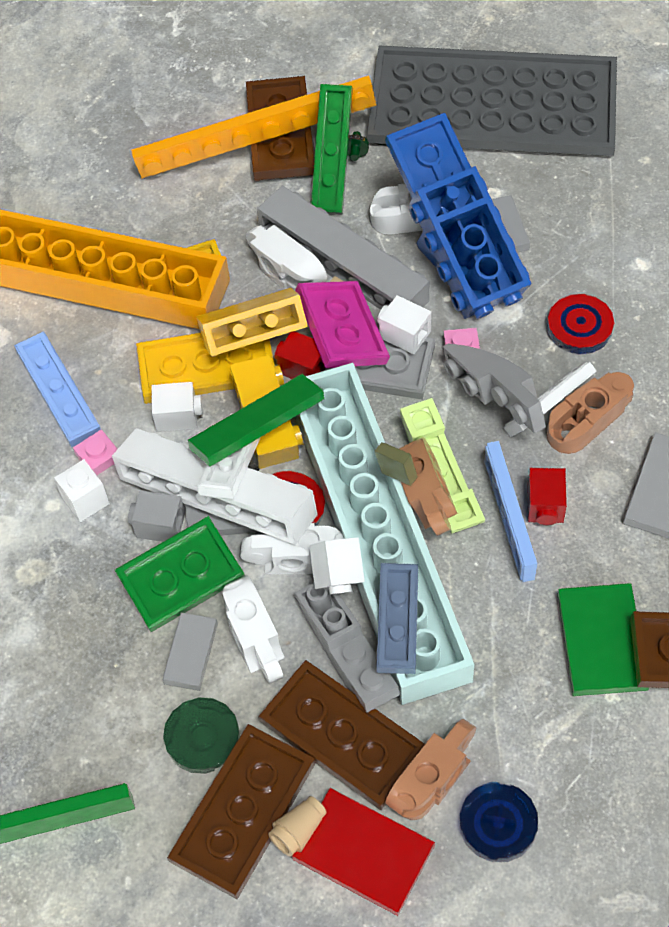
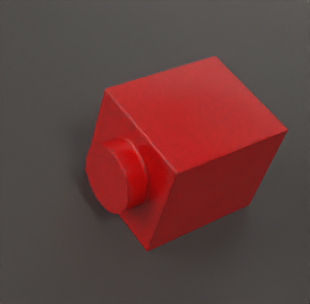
(298, 356)
(547, 495)

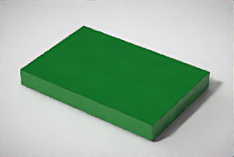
(179, 573)
(599, 638)

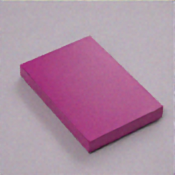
(342, 324)

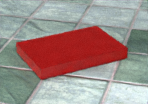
(366, 852)

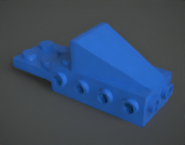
(458, 219)

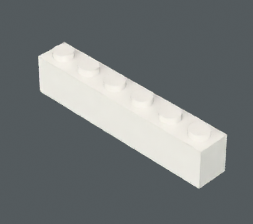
(259, 503)

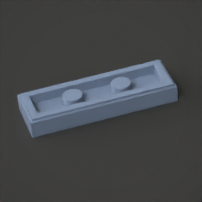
(397, 618)

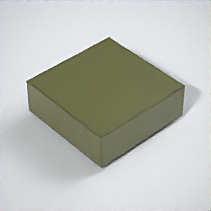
(396, 463)

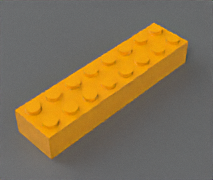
(110, 270)

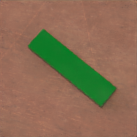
(332, 147)
(255, 419)
(65, 812)

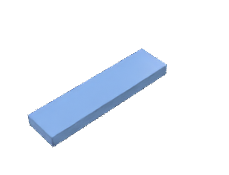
(57, 388)
(510, 512)

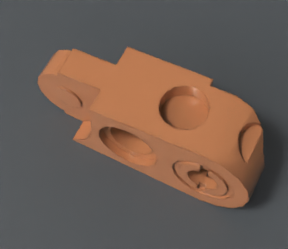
(574, 414)
(429, 492)
(431, 773)

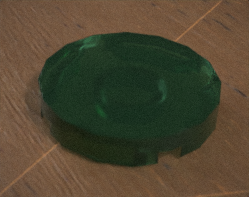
(201, 734)

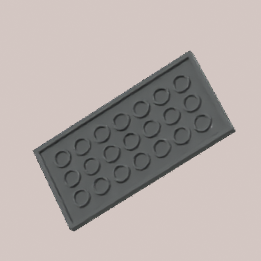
(499, 98)

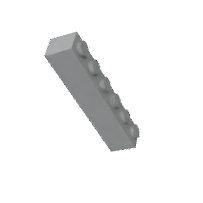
(342, 250)

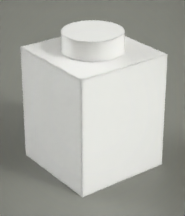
(404, 324)
(175, 406)
(82, 490)
(337, 564)

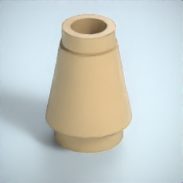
(296, 827)

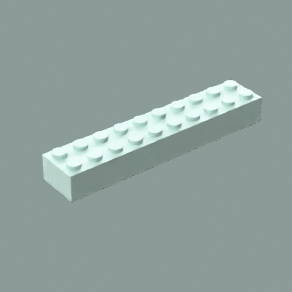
(374, 507)

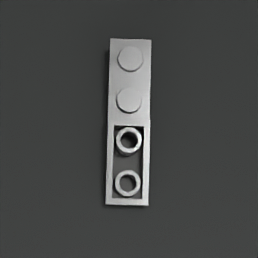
(496, 379)
(346, 646)

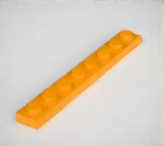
(242, 131)

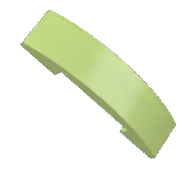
(424, 421)

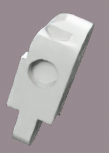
(391, 211)
(284, 258)
(282, 556)
(253, 628)

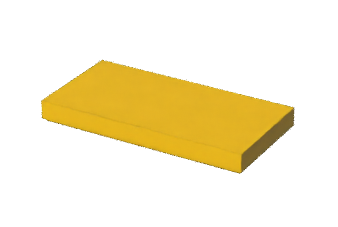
(187, 360)

